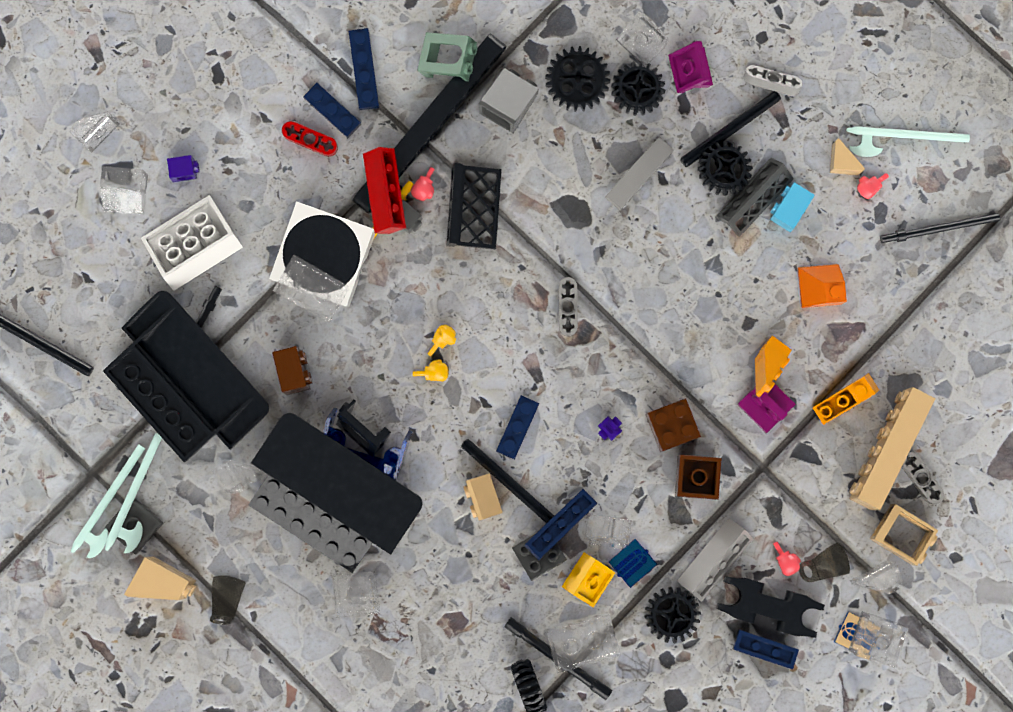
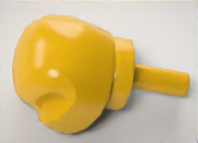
(443, 336)
(434, 372)

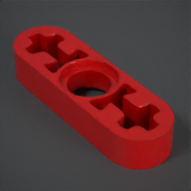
(325, 139)

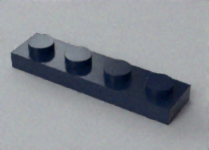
(363, 69)
(560, 524)

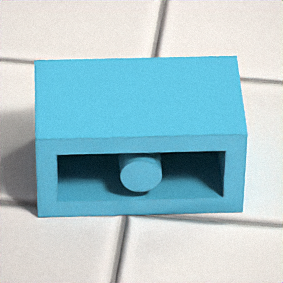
(792, 206)

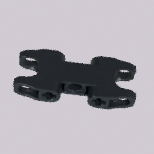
(786, 611)

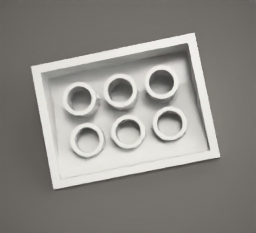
(191, 243)

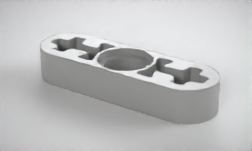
(754, 74)
(573, 322)
(930, 479)

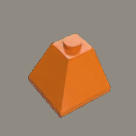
(821, 286)

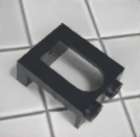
(372, 443)

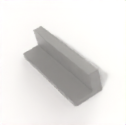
(715, 559)

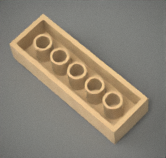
(891, 449)

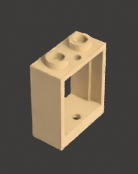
(885, 525)

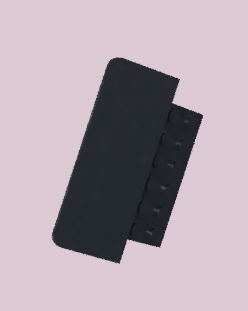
(183, 380)
(330, 494)

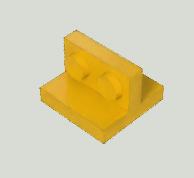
(588, 579)

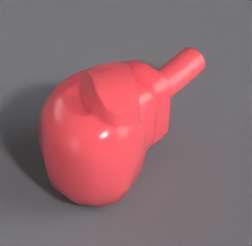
(423, 187)
(869, 187)
(788, 562)

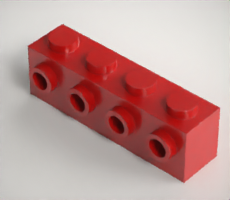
(384, 190)

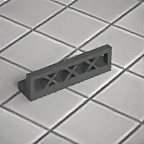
(754, 193)

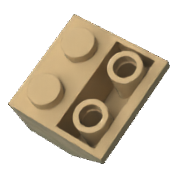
(483, 497)

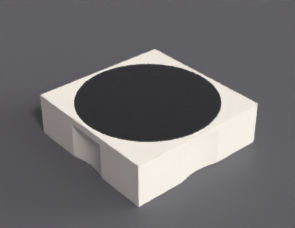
(327, 243)

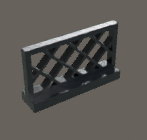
(456, 206)

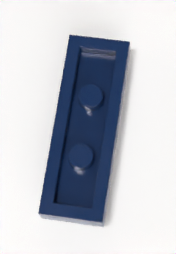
(332, 110)
(517, 427)
(765, 649)

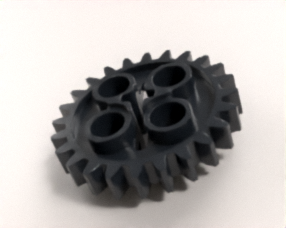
(578, 61)

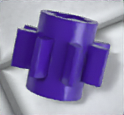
(610, 428)

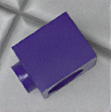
(182, 168)

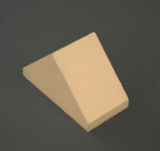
(843, 160)

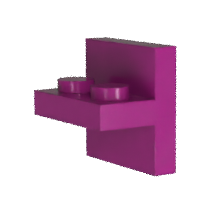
(690, 67)
(768, 408)

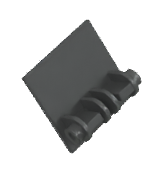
(535, 567)

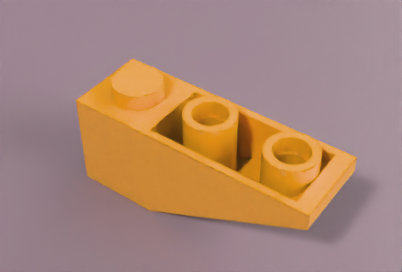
(768, 364)
(846, 398)

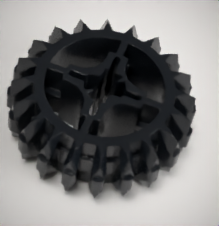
(630, 87)
(730, 174)
(670, 624)
(528, 686)

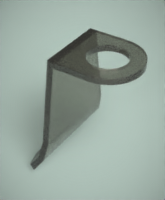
(827, 564)
(225, 598)

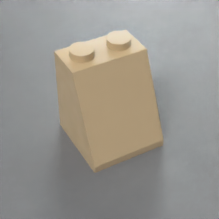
(160, 581)

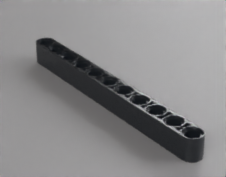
(439, 112)

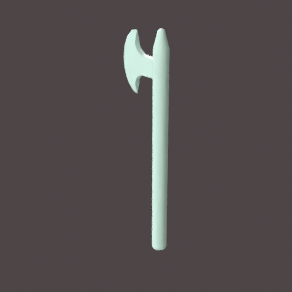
(867, 149)
(133, 536)
(98, 542)

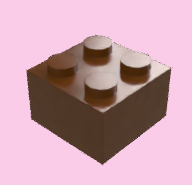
(291, 370)
(673, 425)
(698, 477)

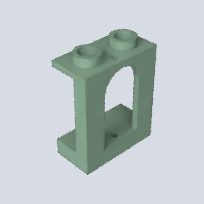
(430, 50)

